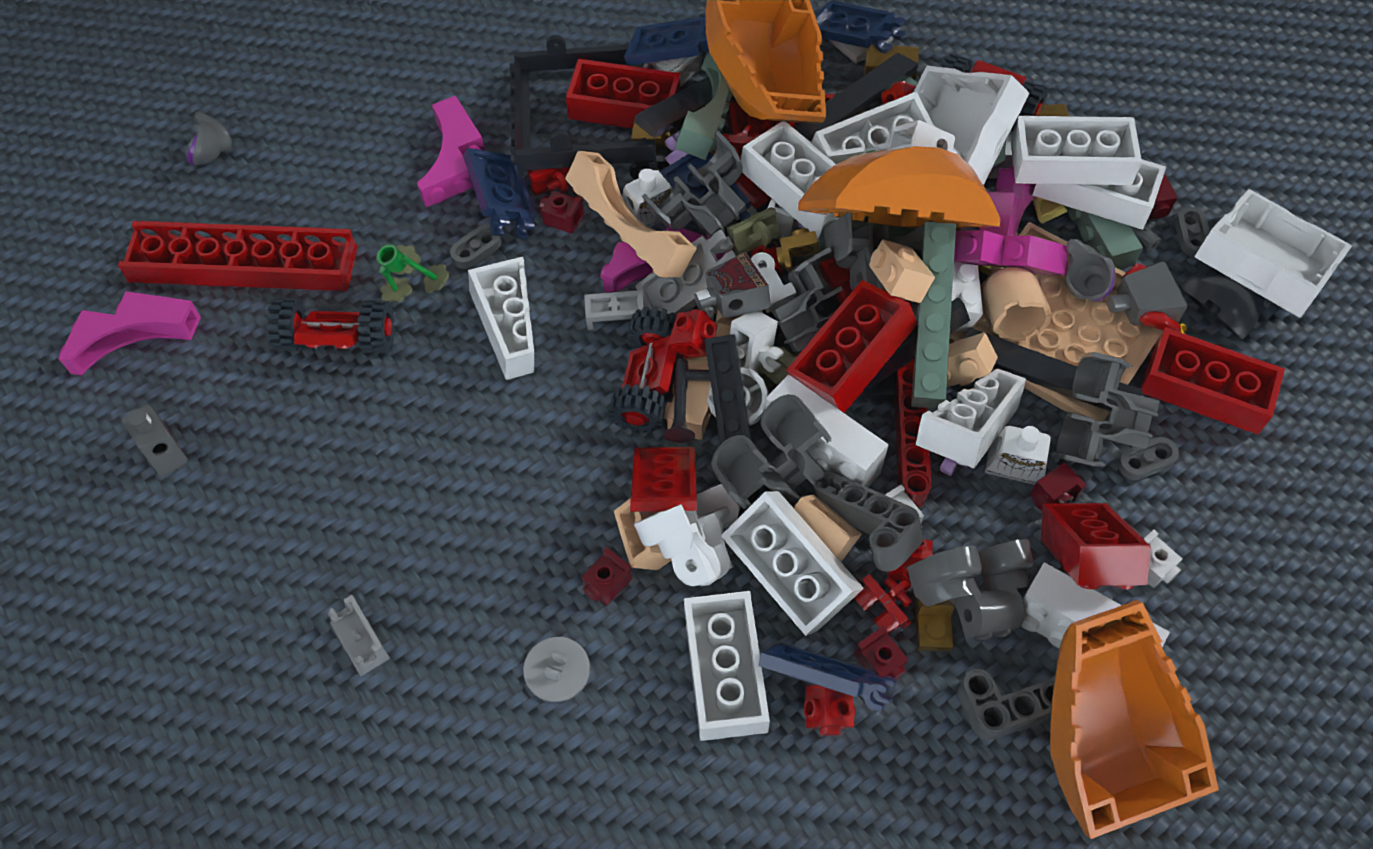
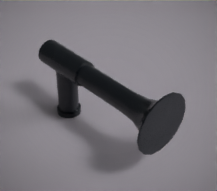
(679, 431)

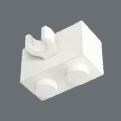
(755, 341)

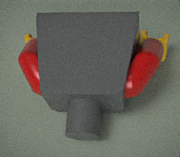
(1150, 298)

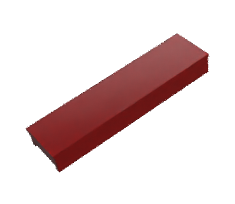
(239, 260)

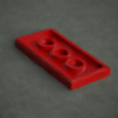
(663, 479)

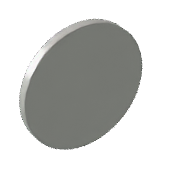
(556, 669)

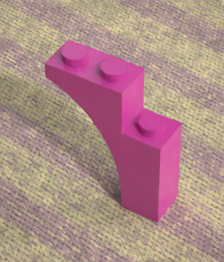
(450, 173)
(1010, 202)
(996, 250)
(628, 267)
(136, 319)

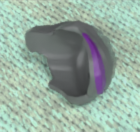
(208, 142)
(1088, 272)

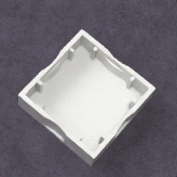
(974, 109)
(1273, 252)

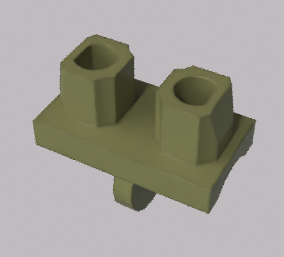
(754, 231)

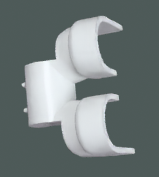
(694, 537)

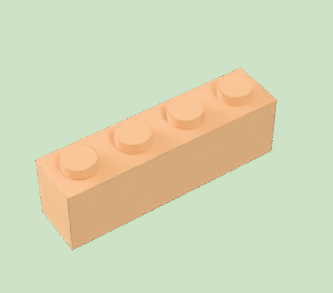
(697, 394)

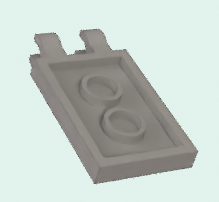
(677, 293)

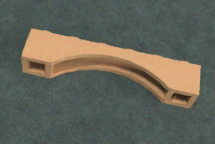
(596, 182)

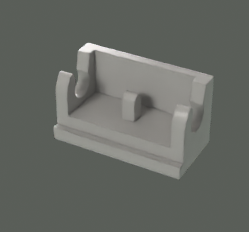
(612, 306)
(357, 637)

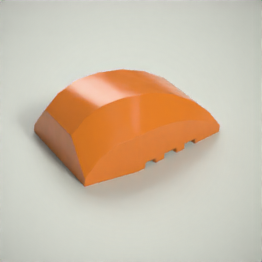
(769, 57)
(903, 190)
(1124, 724)

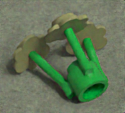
(402, 260)

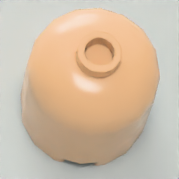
(1015, 303)

